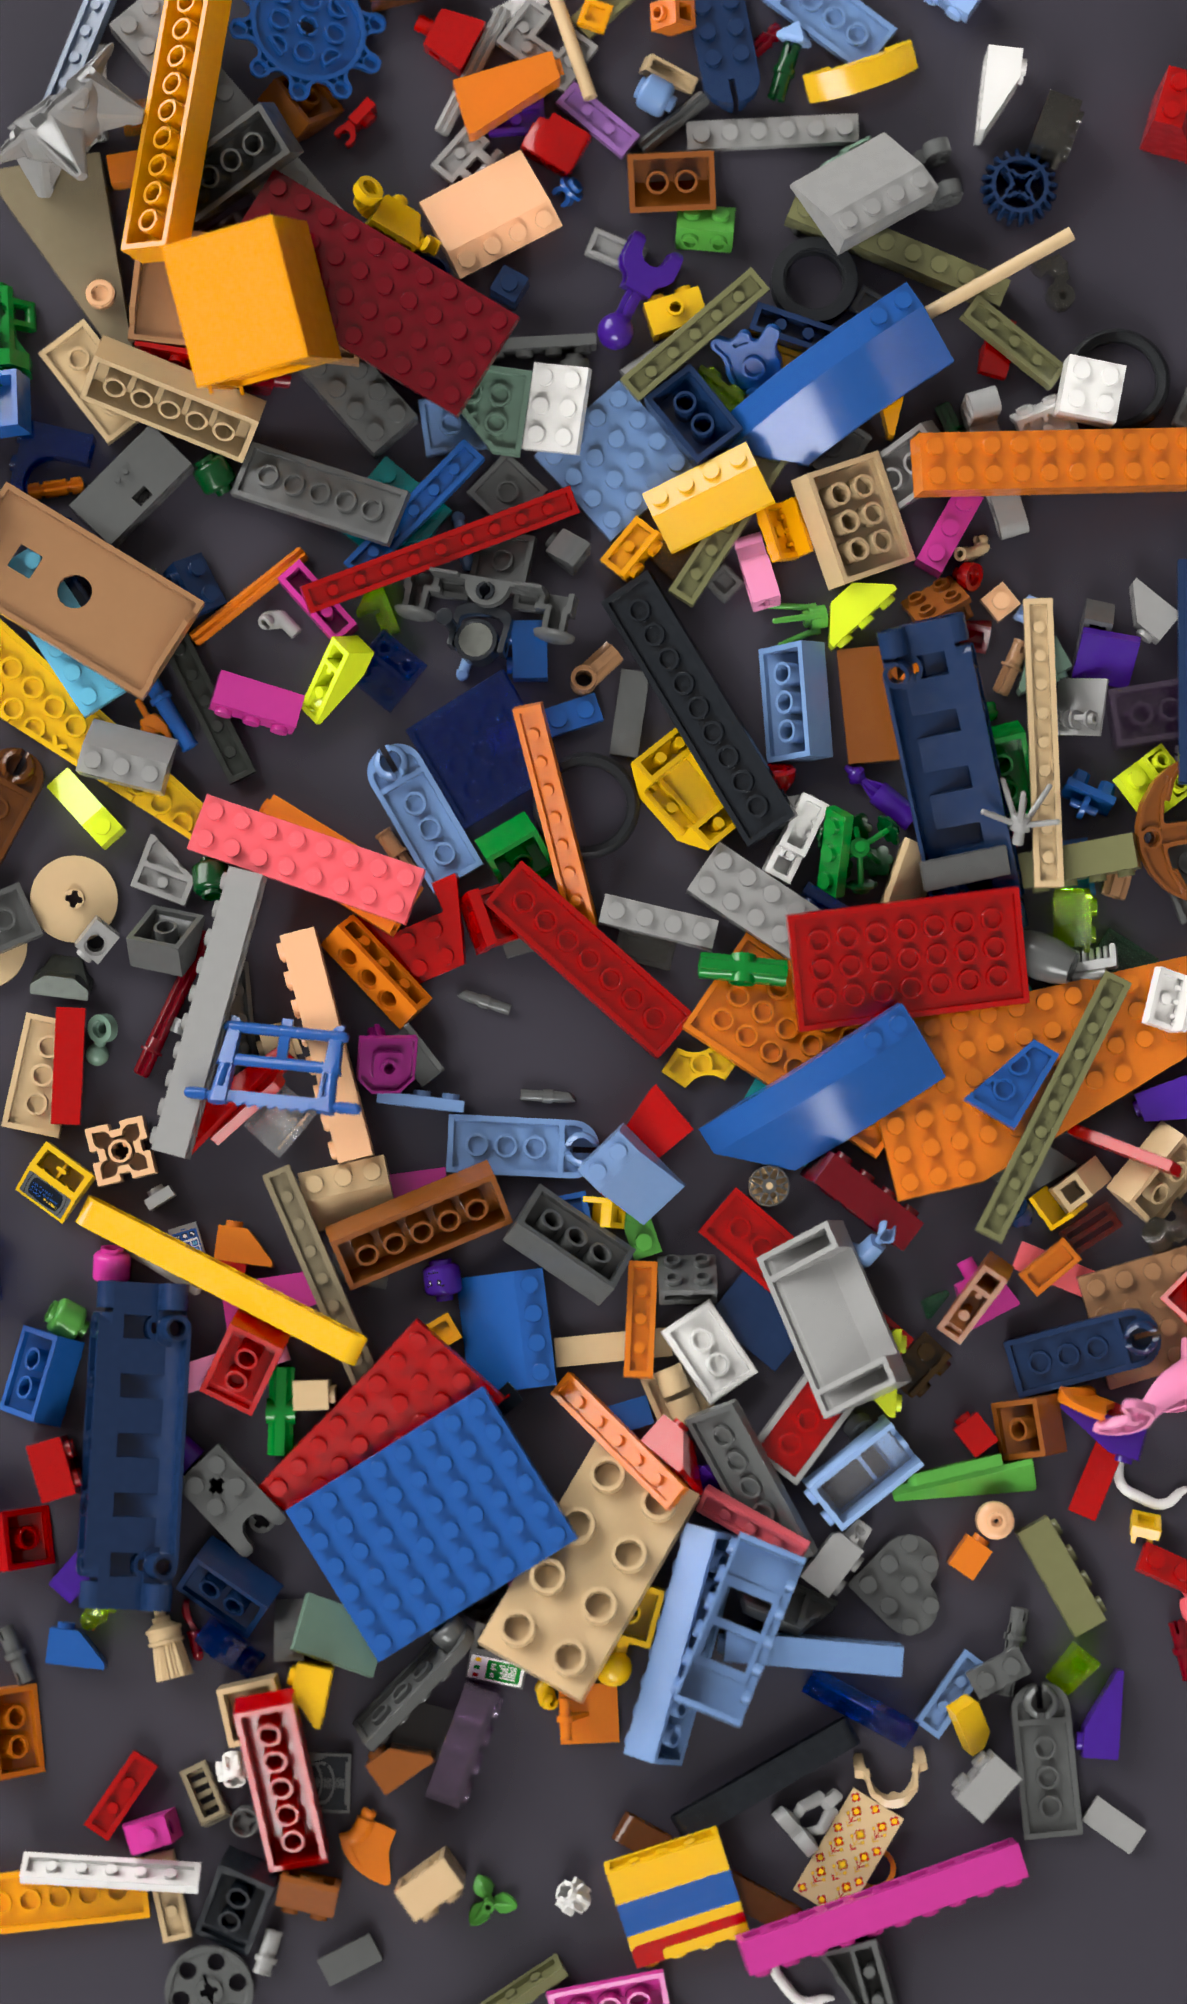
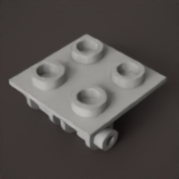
(1081, 706)

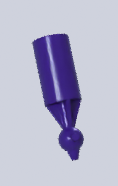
(883, 797)

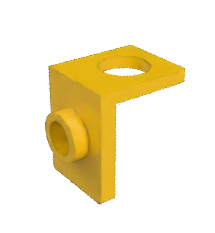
(1050, 1210)

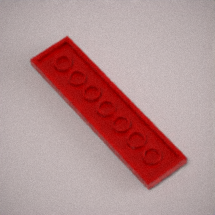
(588, 959)
(746, 1232)

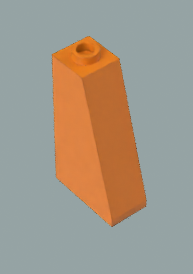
(503, 91)

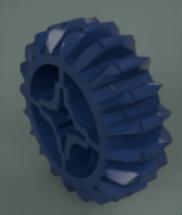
(1036, 171)

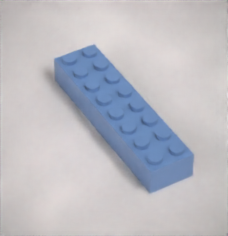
(659, 1724)

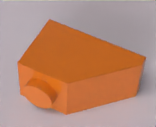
(240, 1245)

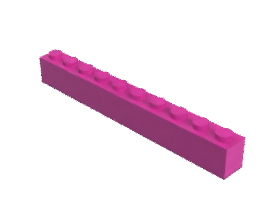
(882, 1907)

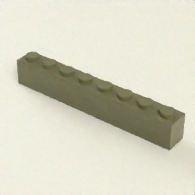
(908, 258)

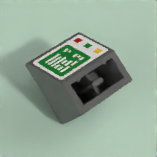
(490, 1668)

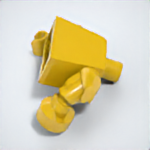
(392, 216)

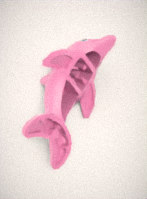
(1165, 1395)

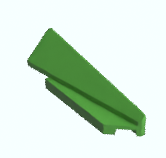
(969, 1478)

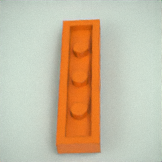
(640, 1319)

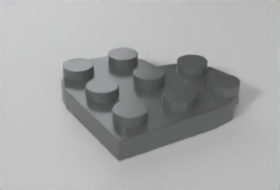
(898, 1584)

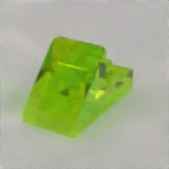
(376, 601)

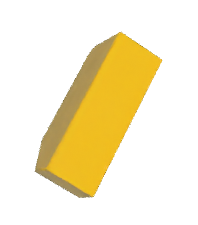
(969, 1724)

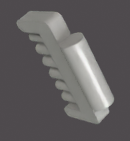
(1096, 967)

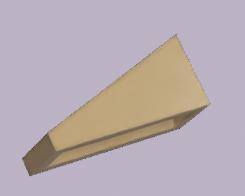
(681, 79)

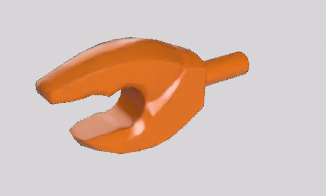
(152, 722)

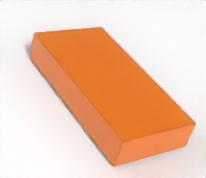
(1049, 1266)

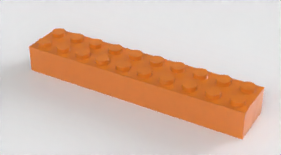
(1049, 462)

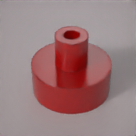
(969, 575)

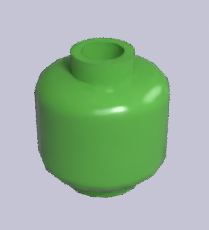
(66, 1319)

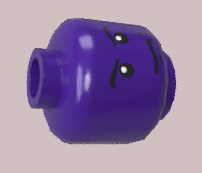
(442, 1279)

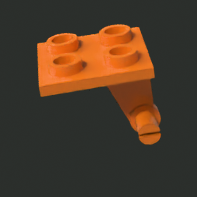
(591, 1721)

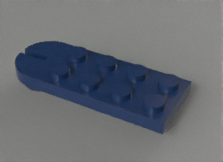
(725, 52)
(1082, 1351)

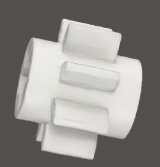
(231, 1769)
(573, 1896)

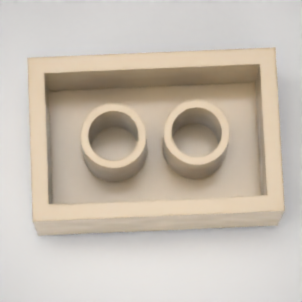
(431, 1884)

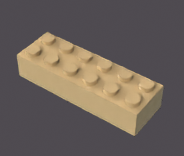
(169, 400)

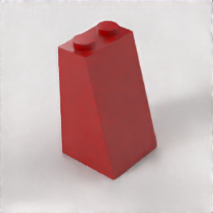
(1167, 120)

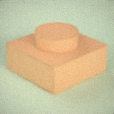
(1000, 602)

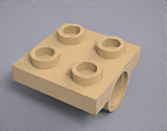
(674, 1393)

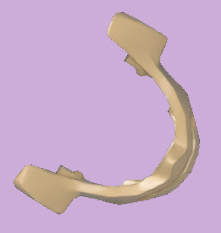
(893, 1799)

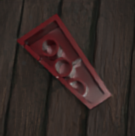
(862, 1196)

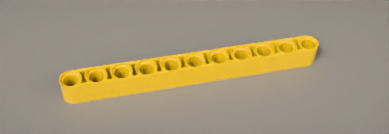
(221, 1280)

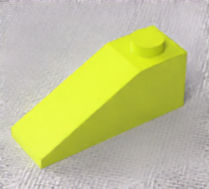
(337, 674)
(86, 808)

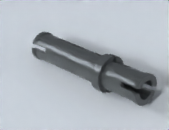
(1014, 1636)

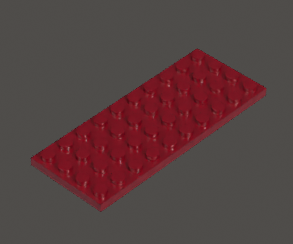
(394, 303)

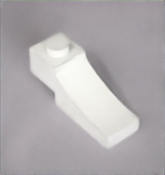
(795, 839)

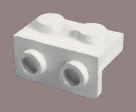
(1167, 1001)

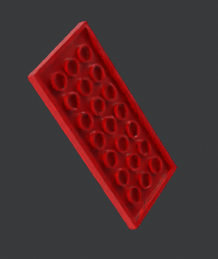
(916, 952)
(393, 1397)

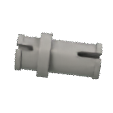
(267, 1954)

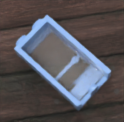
(861, 1474)

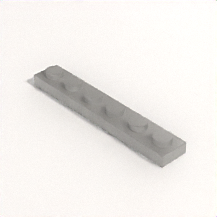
(772, 132)

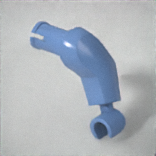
(874, 1244)

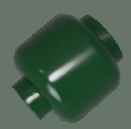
(214, 474)
(207, 877)

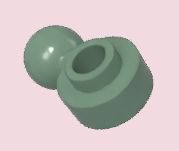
(97, 1053)

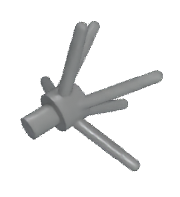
(1020, 821)

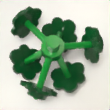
(877, 860)

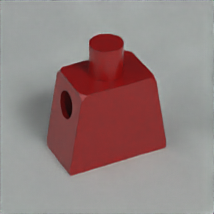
(450, 38)

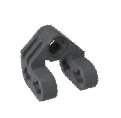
(934, 154)

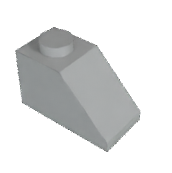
(1150, 613)

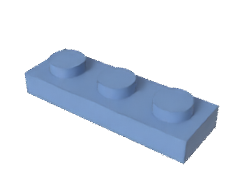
(422, 1100)
(934, 1714)

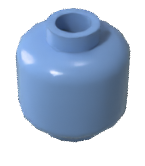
(655, 95)

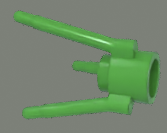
(813, 617)

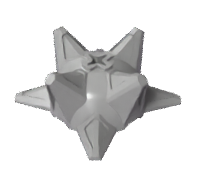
(67, 124)

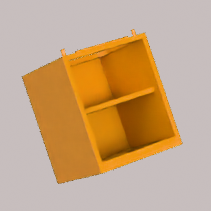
(251, 303)

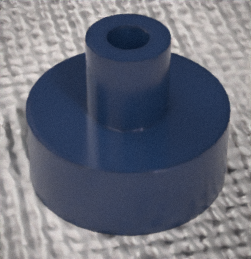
(1024, 1215)

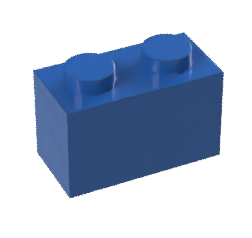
(528, 653)

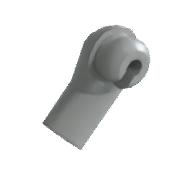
(279, 620)

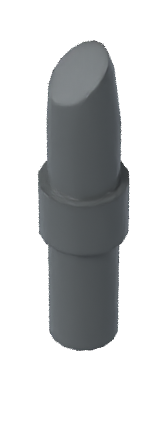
(485, 1001)
(547, 1096)

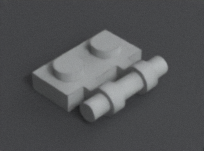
(461, 154)

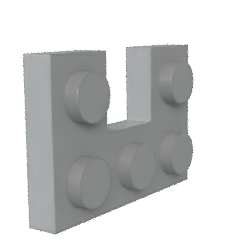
(521, 40)

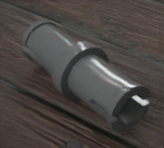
(15, 1654)

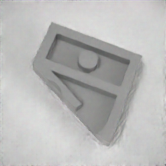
(162, 874)

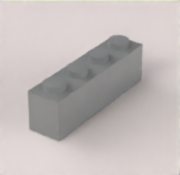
(658, 922)

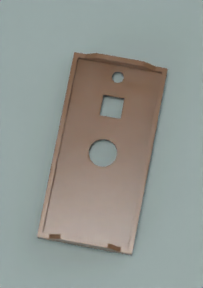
(133, 611)

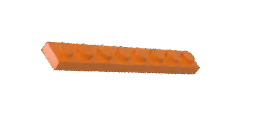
(553, 807)

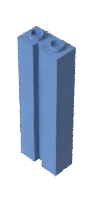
(819, 1653)

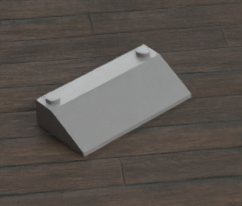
(833, 1318)

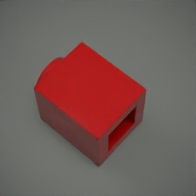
(974, 1433)

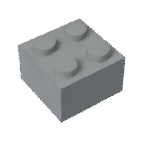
(985, 1784)

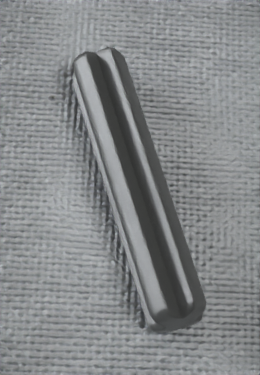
(673, 122)

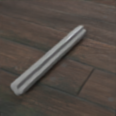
(475, 64)

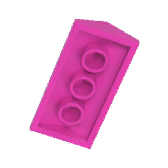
(631, 1989)

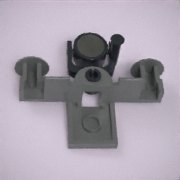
(505, 574)

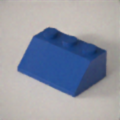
(41, 1376)

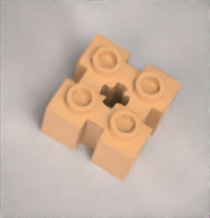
(105, 1142)

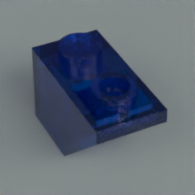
(229, 1647)

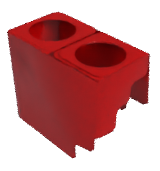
(555, 144)

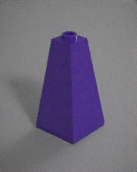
(1163, 1101)

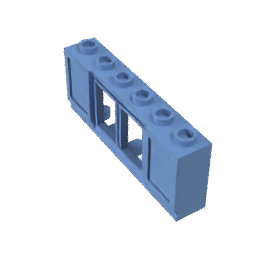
(762, 1573)

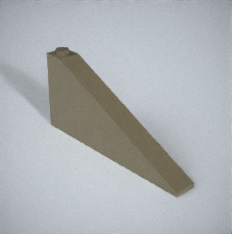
(74, 237)

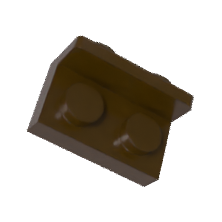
(922, 1362)

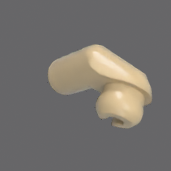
(971, 553)

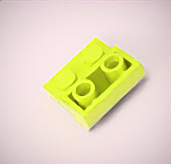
(1137, 778)

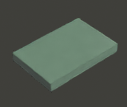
(332, 1637)

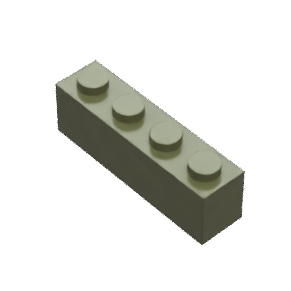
(1090, 861)
(1061, 1576)

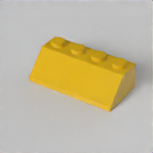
(708, 498)

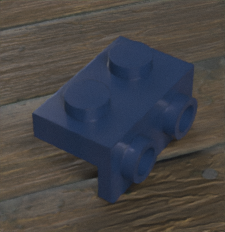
(196, 578)

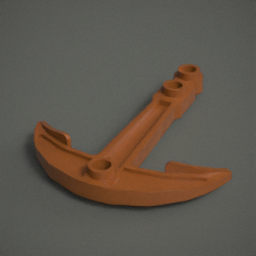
(1163, 835)

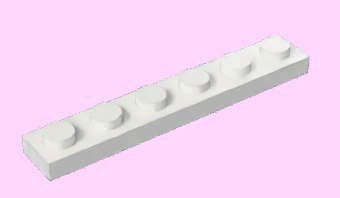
(110, 1872)

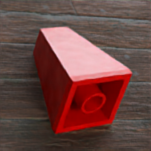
(658, 1123)

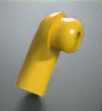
(546, 1696)

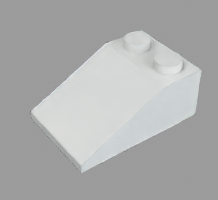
(1001, 73)

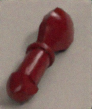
(196, 1650)

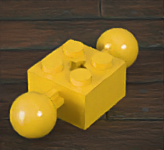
(638, 1632)

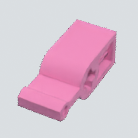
(757, 572)

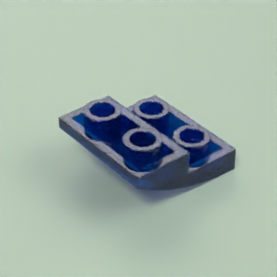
(390, 671)

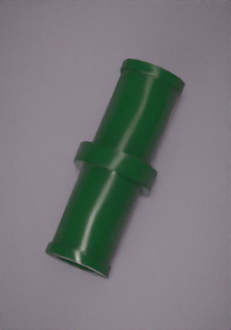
(784, 71)

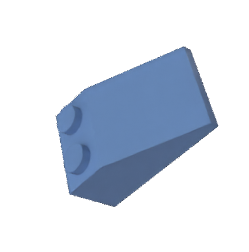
(630, 1175)

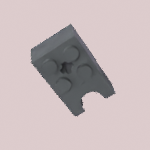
(237, 1502)

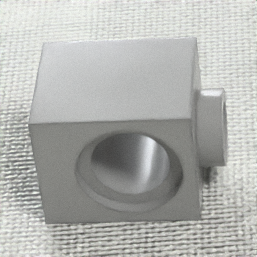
(102, 929)

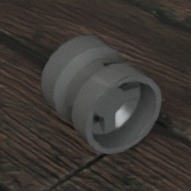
(244, 1825)

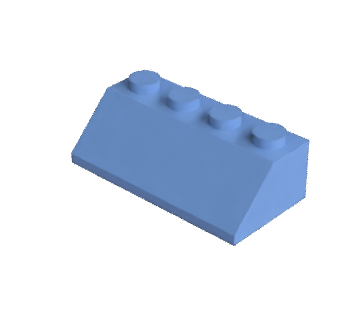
(795, 702)

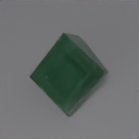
(932, 1303)

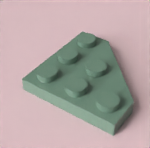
(500, 409)

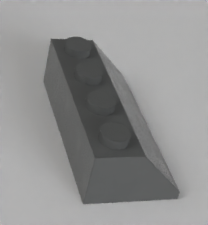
(569, 1245)

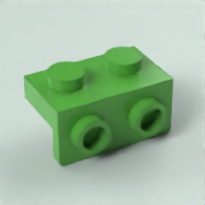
(706, 230)

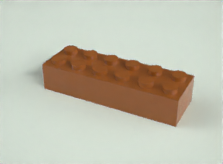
(418, 1225)

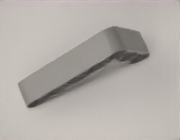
(980, 413)

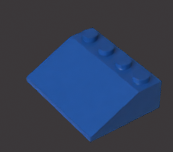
(508, 1328)

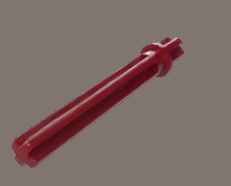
(167, 1015)

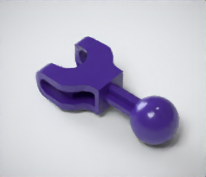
(639, 282)

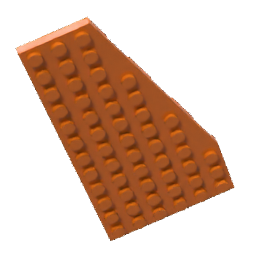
(948, 1144)

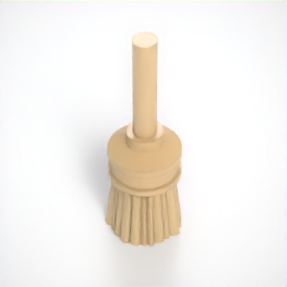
(168, 1649)

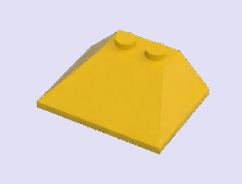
(680, 793)

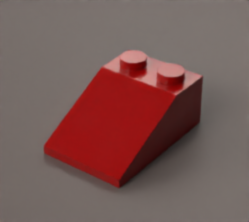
(244, 1362)

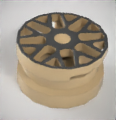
(768, 1186)

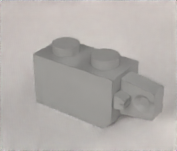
(836, 1558)

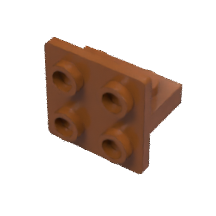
(938, 599)

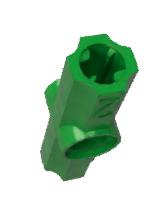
(742, 969)
(280, 1412)

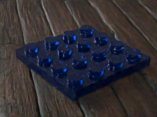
(475, 749)

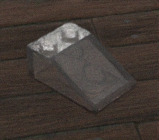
(278, 1128)

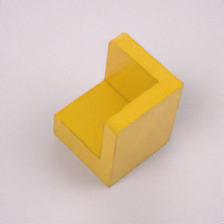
(606, 1212)

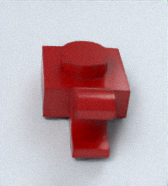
(361, 117)

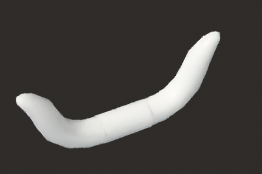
(1143, 1498)
(791, 1993)

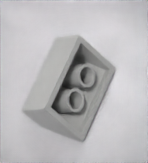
(127, 757)

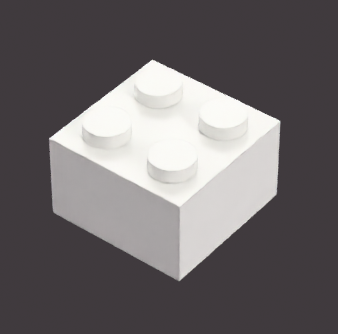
(1090, 391)

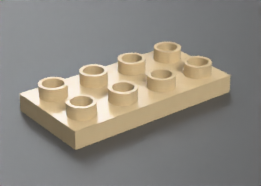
(576, 1603)

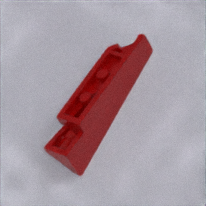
(223, 1119)

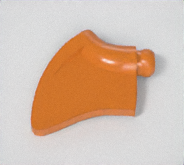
(1085, 1400)
(369, 1846)

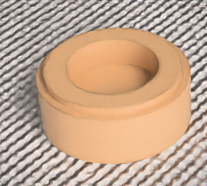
(100, 294)

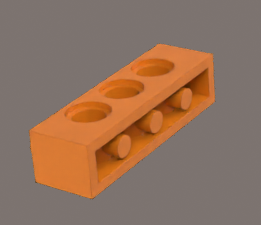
(376, 971)

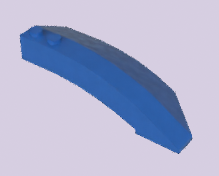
(843, 380)
(829, 1095)

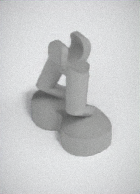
(803, 1836)

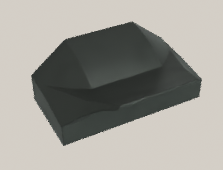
(62, 978)

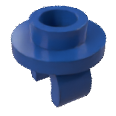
(572, 189)

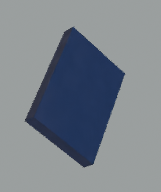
(755, 1321)

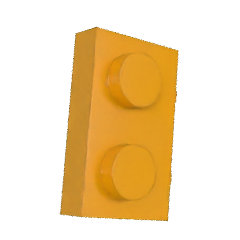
(784, 531)
(632, 549)

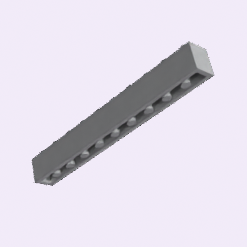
(209, 1010)

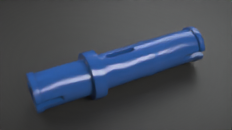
(171, 716)

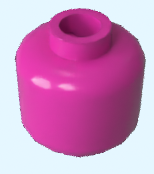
(111, 1264)

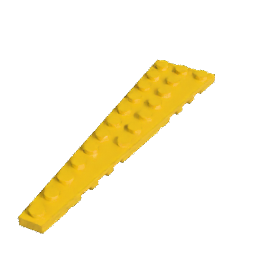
(44, 710)

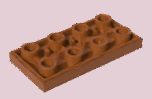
(865, 706)

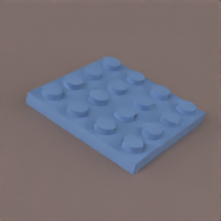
(618, 461)

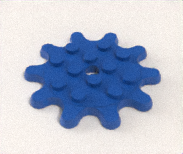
(313, 58)

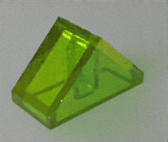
(1072, 1668)

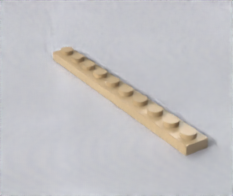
(1043, 740)

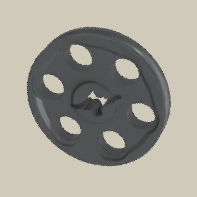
(216, 1977)

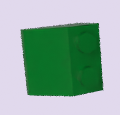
(514, 842)

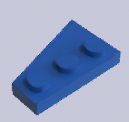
(1014, 1085)

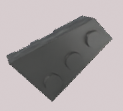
(862, 1971)

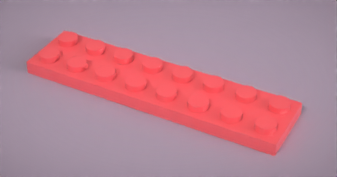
(306, 859)

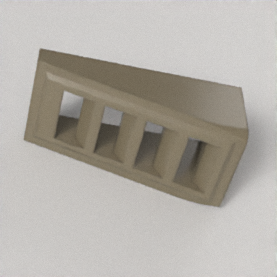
(220, 1801)

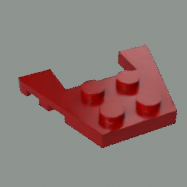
(433, 943)

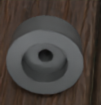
(856, 1424)

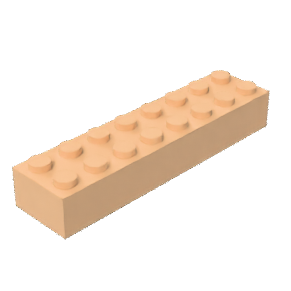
(318, 1010)

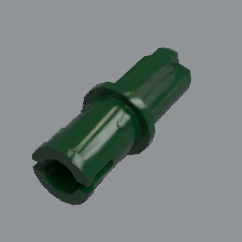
(948, 418)

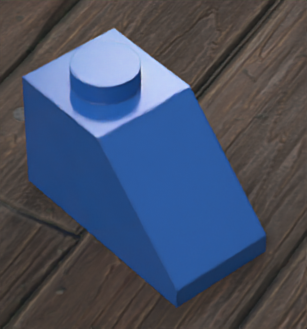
(73, 1648)

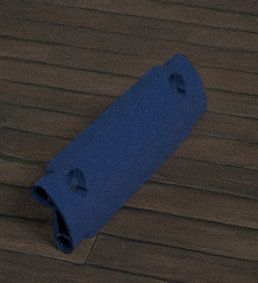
(947, 745)
(133, 1446)

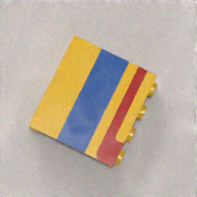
(676, 1897)

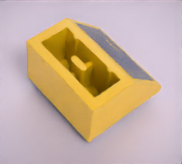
(55, 1182)

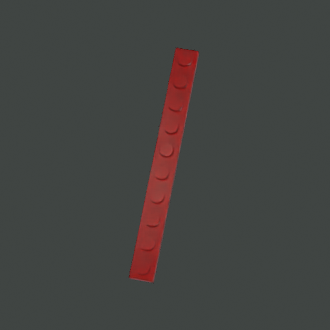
(439, 549)

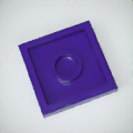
(1106, 656)

